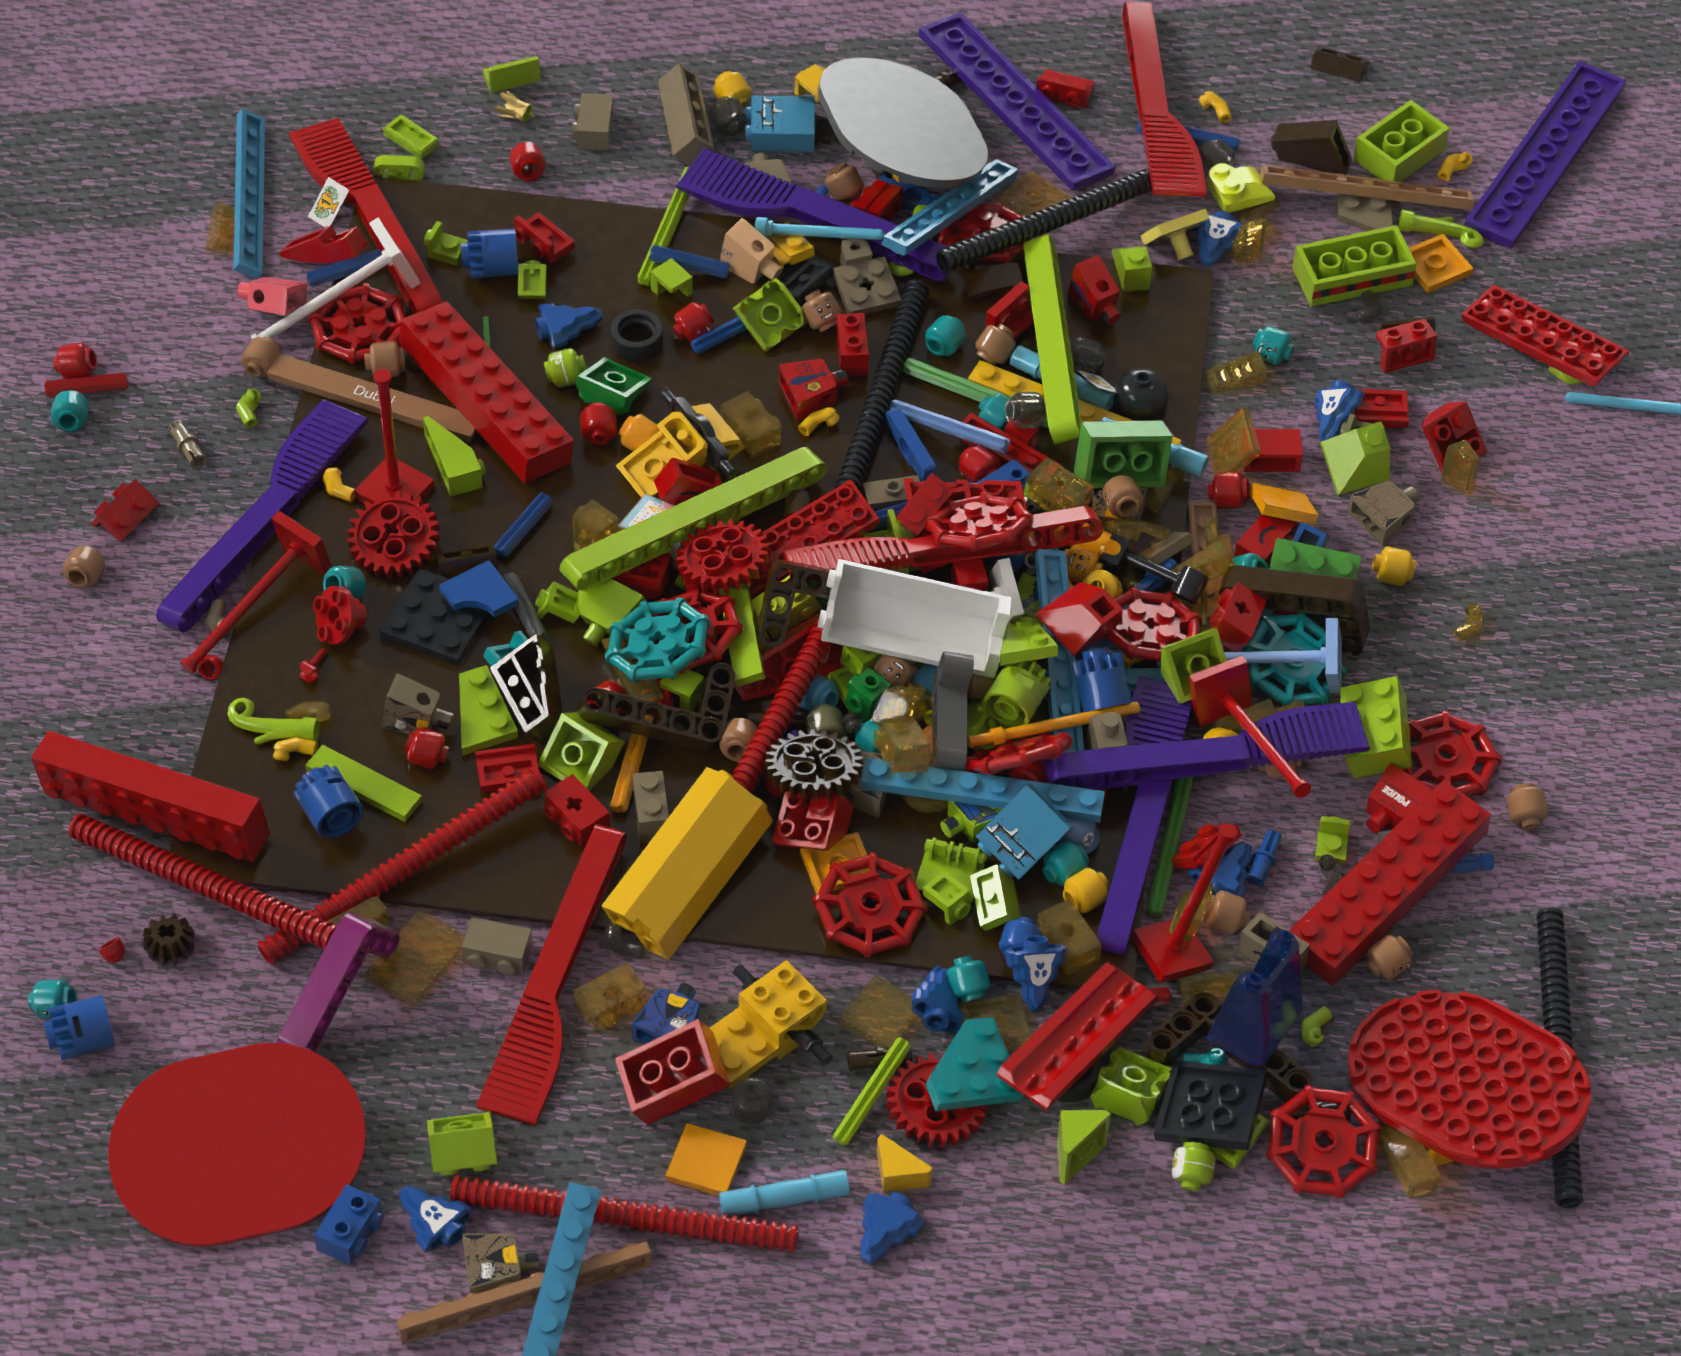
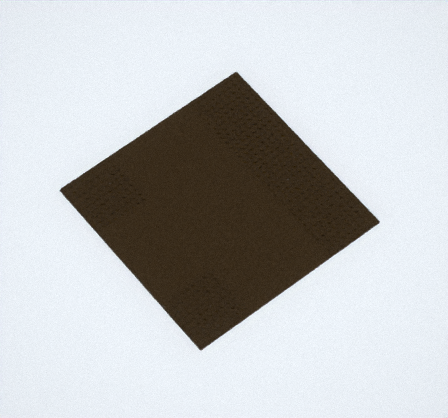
(525, 859)

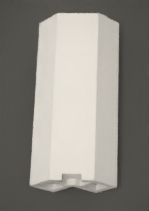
(913, 616)

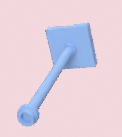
(1329, 656)

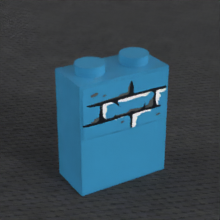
(781, 123)
(1023, 832)

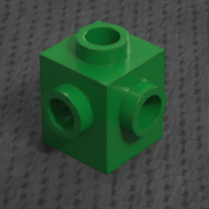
(865, 692)

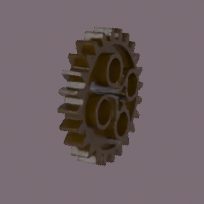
(796, 771)

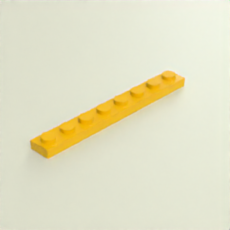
(1010, 383)

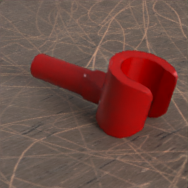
(309, 669)

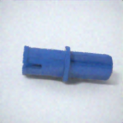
(1152, 582)
(1264, 858)

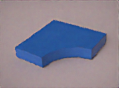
(480, 588)

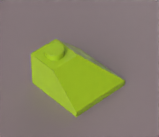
(1358, 458)

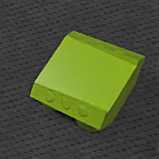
(770, 314)
(1130, 1085)

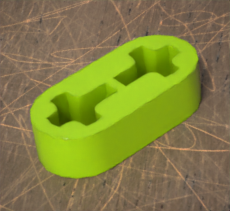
(399, 167)

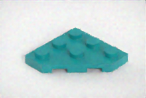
(970, 1068)

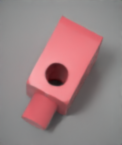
(274, 295)

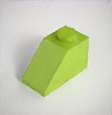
(1133, 268)

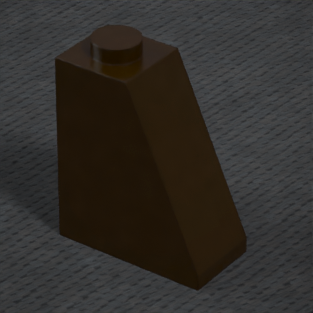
(1313, 146)

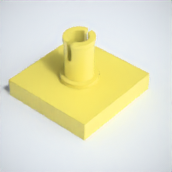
(1176, 231)

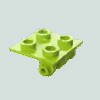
(955, 860)

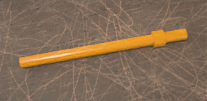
(999, 736)

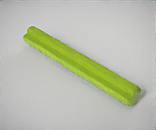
(871, 1091)

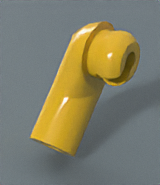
(815, 418)
(335, 487)

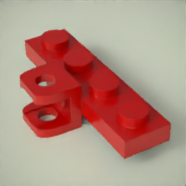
(1021, 445)

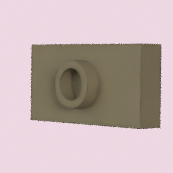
(886, 492)
(1163, 550)

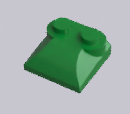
(611, 385)

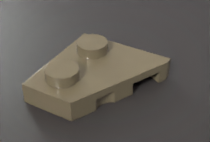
(1364, 212)

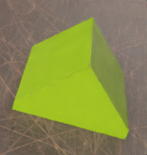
(1188, 658)
(1080, 1139)

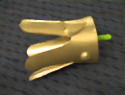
(515, 108)

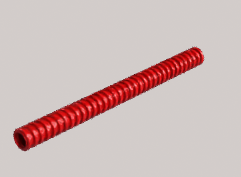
(782, 708)
(414, 858)
(201, 880)
(629, 1214)

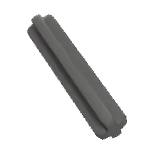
(525, 609)

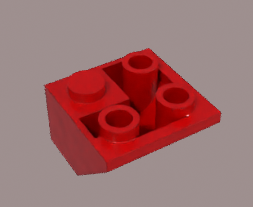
(1451, 425)
(1081, 616)
(812, 822)

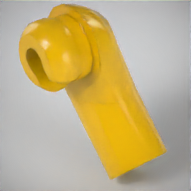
(1218, 104)
(1454, 163)
(294, 744)

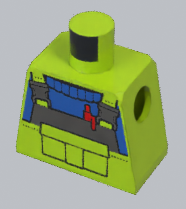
(967, 819)

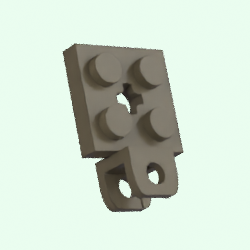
(859, 268)

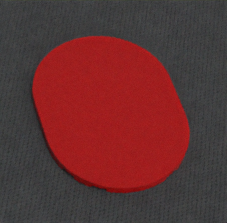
(1469, 1079)
(236, 1144)

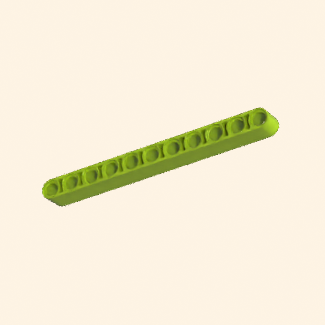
(1052, 339)
(660, 532)

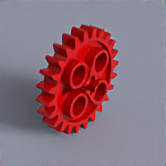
(393, 534)
(723, 556)
(915, 1112)

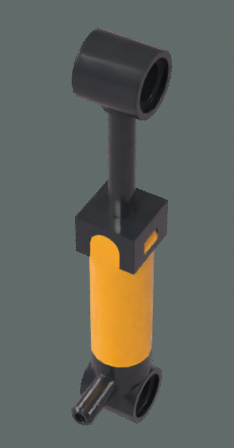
(1119, 552)

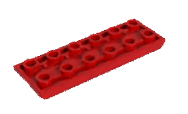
(1544, 335)
(830, 518)
(1076, 1035)

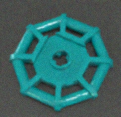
(657, 659)
(1289, 674)

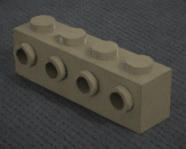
(685, 113)

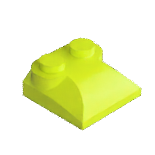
(1237, 187)

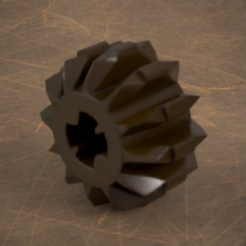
(168, 939)

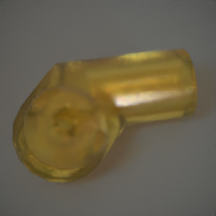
(1473, 623)
(307, 708)

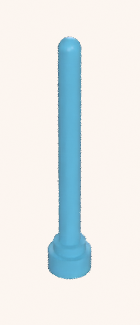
(769, 228)
(1624, 403)

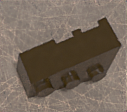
(531, 687)

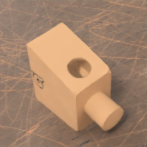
(749, 253)

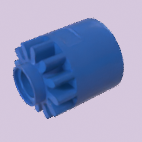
(490, 253)
(1101, 680)
(328, 801)
(79, 1027)

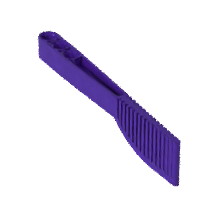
(757, 194)
(296, 468)
(1159, 721)
(1293, 732)

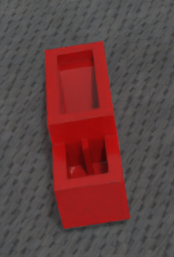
(325, 246)

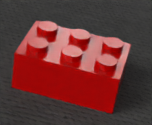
(672, 1072)

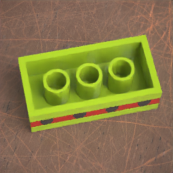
(1352, 264)

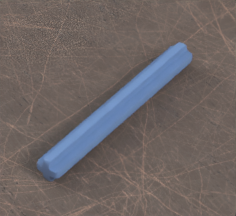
(952, 427)

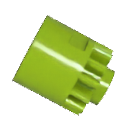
(1016, 693)

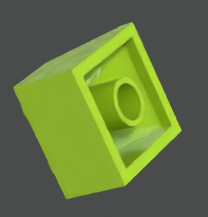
(580, 750)
(461, 1143)

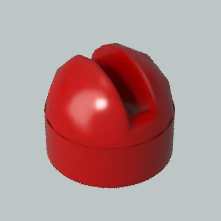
(206, 667)
(113, 950)

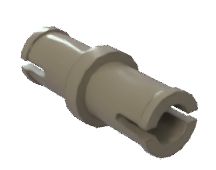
(187, 444)

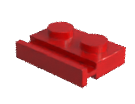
(1384, 406)
(503, 765)
(1197, 851)

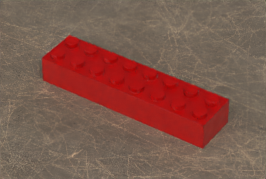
(486, 392)
(151, 796)
(1390, 880)

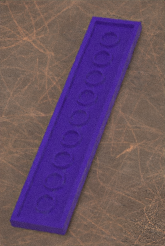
(1017, 101)
(1545, 154)

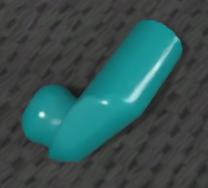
(1215, 1056)

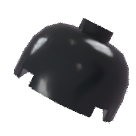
(1141, 395)

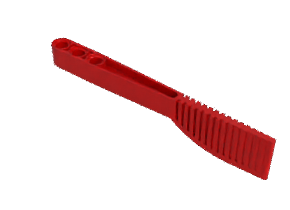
(1170, 149)
(330, 153)
(923, 551)
(534, 1041)

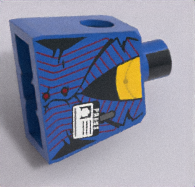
(665, 1013)

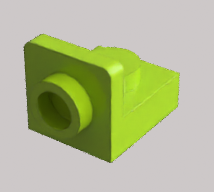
(443, 246)
(532, 280)
(558, 601)
(1333, 838)
(949, 896)

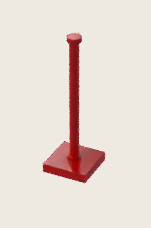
(391, 473)
(299, 544)
(1227, 691)
(1169, 953)

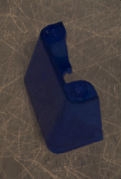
(1262, 1002)

